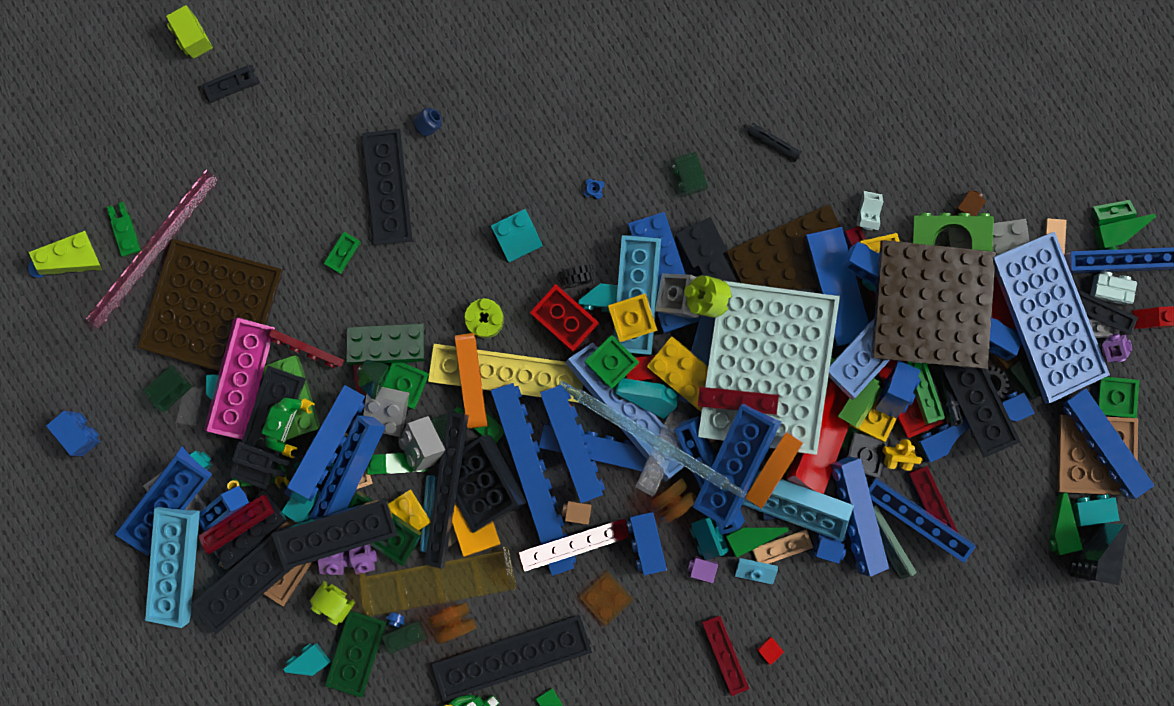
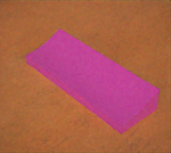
(239, 378)

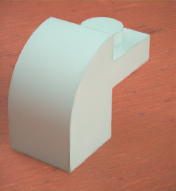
(869, 211)

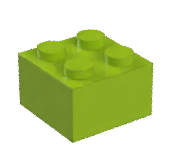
(188, 32)

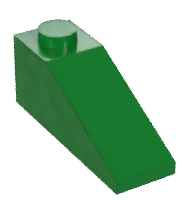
(1117, 233)
(389, 464)
(1063, 531)
(749, 538)

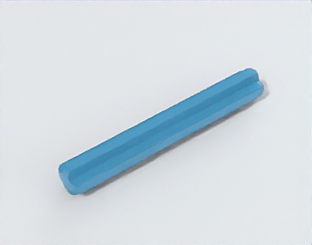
(430, 490)

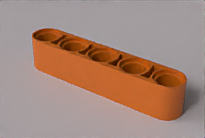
(471, 380)

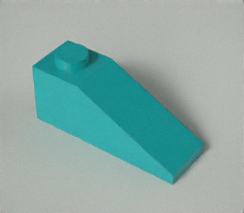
(650, 396)

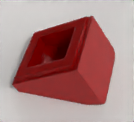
(770, 650)

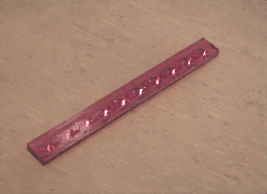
(149, 252)

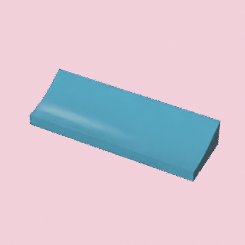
(636, 277)
(806, 509)
(172, 566)

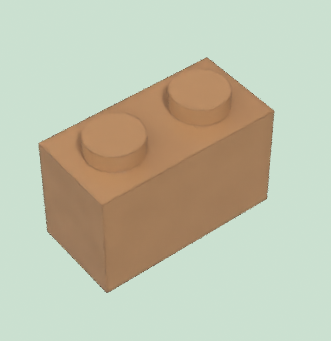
(577, 512)

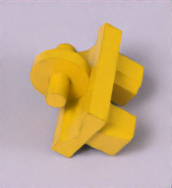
(901, 453)

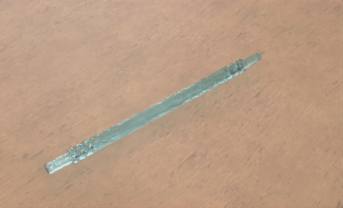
(653, 440)

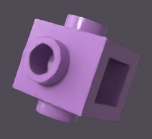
(1112, 352)
(362, 559)
(333, 564)

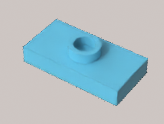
(756, 571)

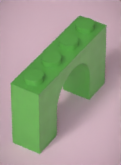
(979, 227)
(858, 408)

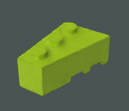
(66, 255)

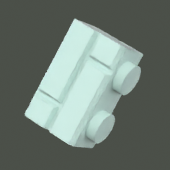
(1113, 289)

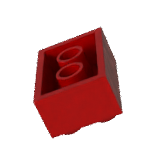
(564, 318)

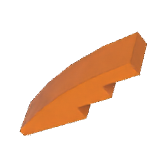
(774, 470)

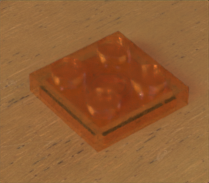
(606, 598)

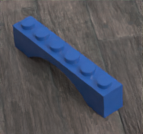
(939, 444)

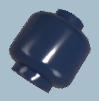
(427, 121)

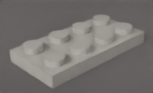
(1006, 236)

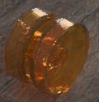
(674, 503)
(452, 622)

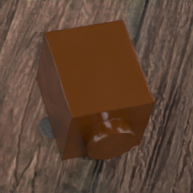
(971, 203)

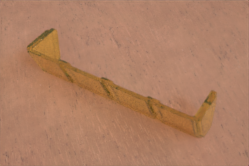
(433, 585)

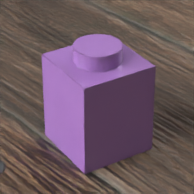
(703, 569)

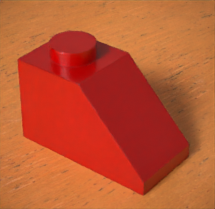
(1154, 317)

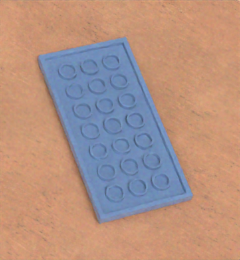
(1050, 317)

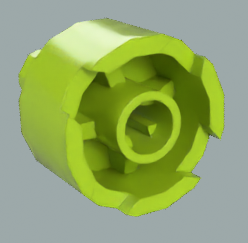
(708, 296)
(473, 318)
(331, 602)

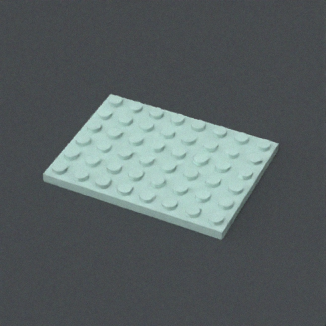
(776, 346)

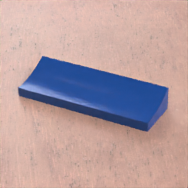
(827, 254)
(738, 461)
(172, 490)

